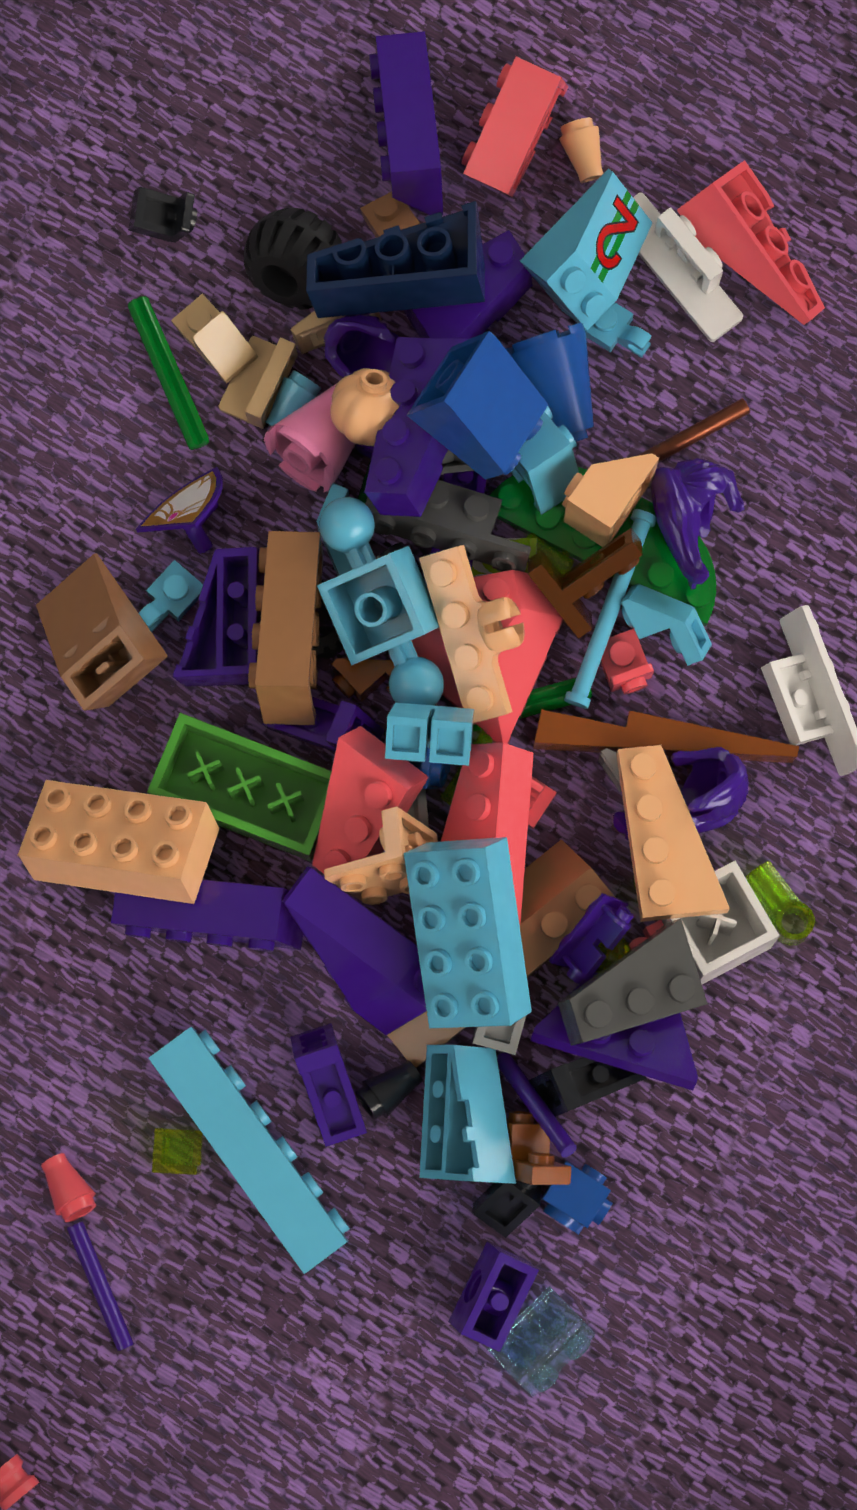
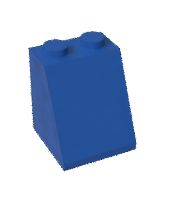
(480, 406)

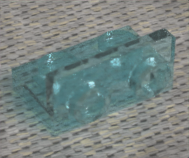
(543, 1342)

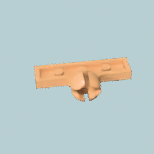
(471, 631)

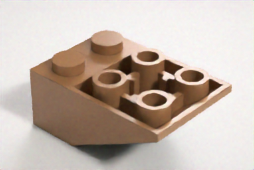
(97, 636)

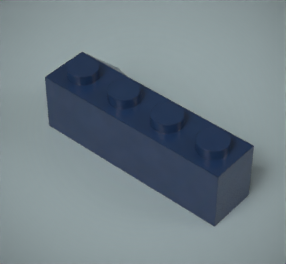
(402, 268)

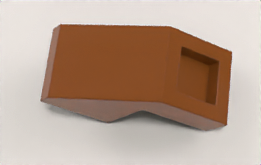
(361, 677)
(531, 1152)

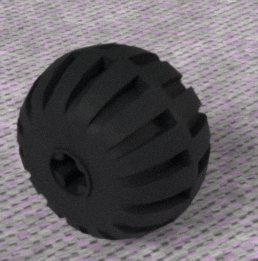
(278, 254)

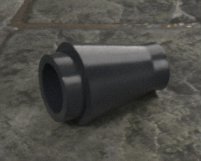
(387, 1090)

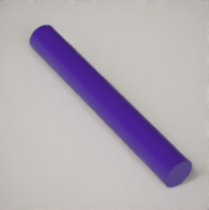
(536, 1105)
(100, 1286)

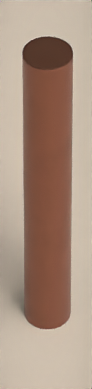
(699, 430)

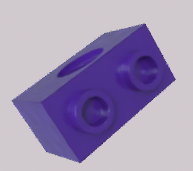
(493, 1296)

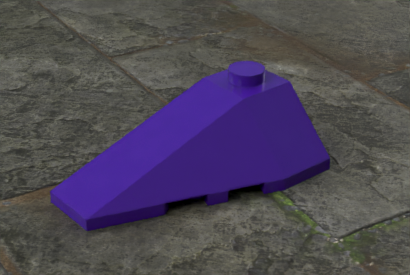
(360, 951)

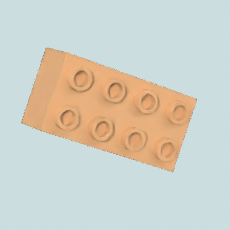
(119, 841)

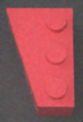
(513, 125)
(357, 792)

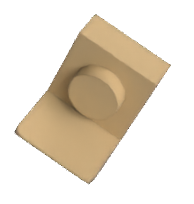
(214, 338)

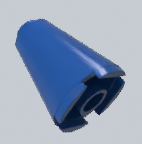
(560, 373)

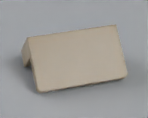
(255, 388)

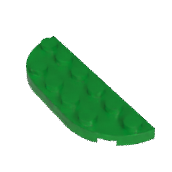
(656, 566)

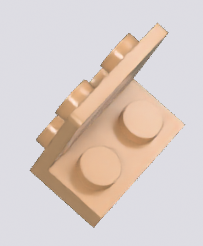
(383, 874)

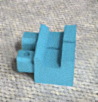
(419, 727)

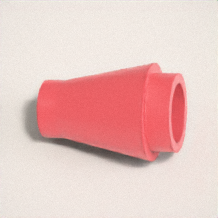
(68, 1190)

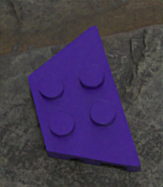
(651, 1049)

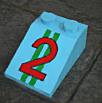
(590, 250)

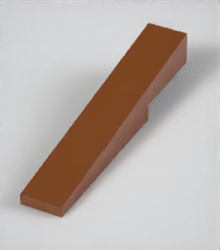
(579, 734)

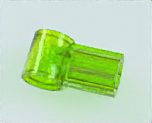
(778, 901)

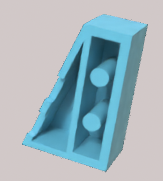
(547, 463)

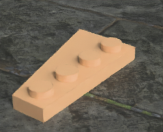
(665, 847)

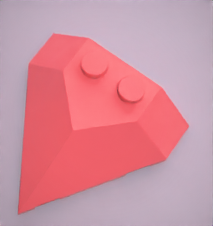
(519, 665)

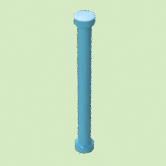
(578, 696)

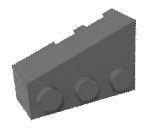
(638, 988)

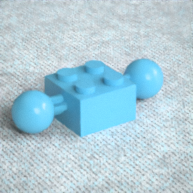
(379, 603)

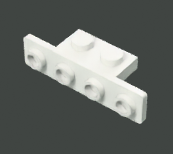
(688, 270)
(810, 693)

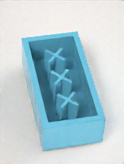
(468, 933)

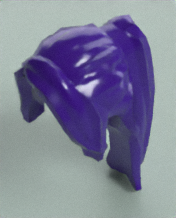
(358, 344)
(684, 508)
(711, 790)

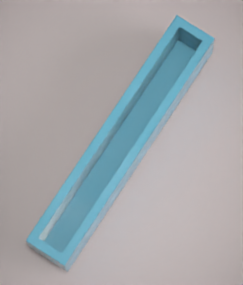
(248, 1148)

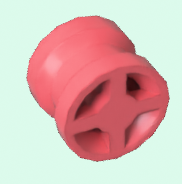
(14, 1482)

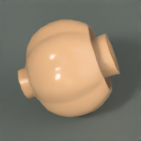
(363, 405)

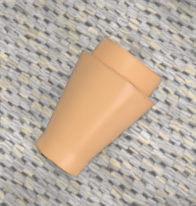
(582, 146)

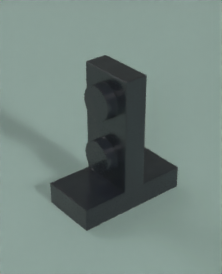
(580, 1083)

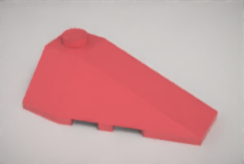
(736, 225)

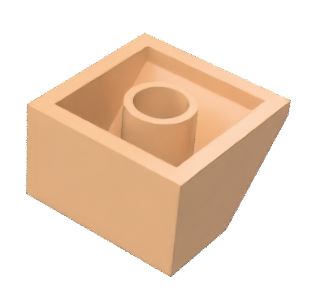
(607, 495)

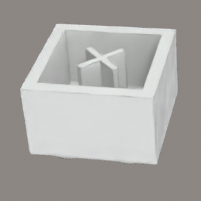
(733, 937)

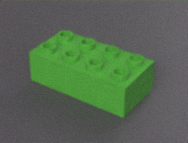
(245, 785)

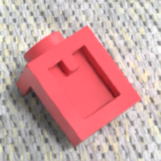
(626, 663)

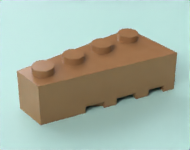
(287, 627)

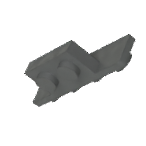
(455, 519)

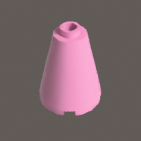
(310, 444)

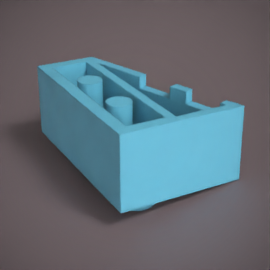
(464, 1117)

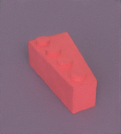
(494, 803)

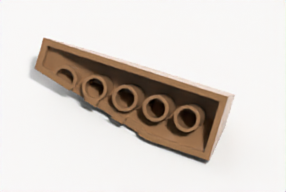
(553, 902)

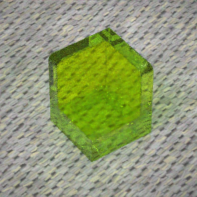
(177, 1151)

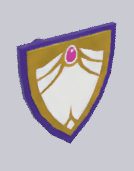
(188, 509)

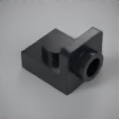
(507, 1205)

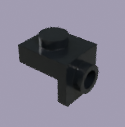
(162, 214)

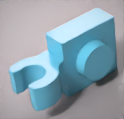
(614, 328)
(172, 594)

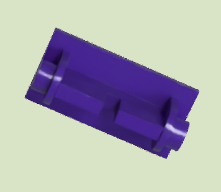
(604, 922)

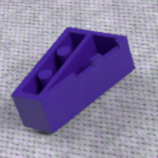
(504, 285)
(221, 633)

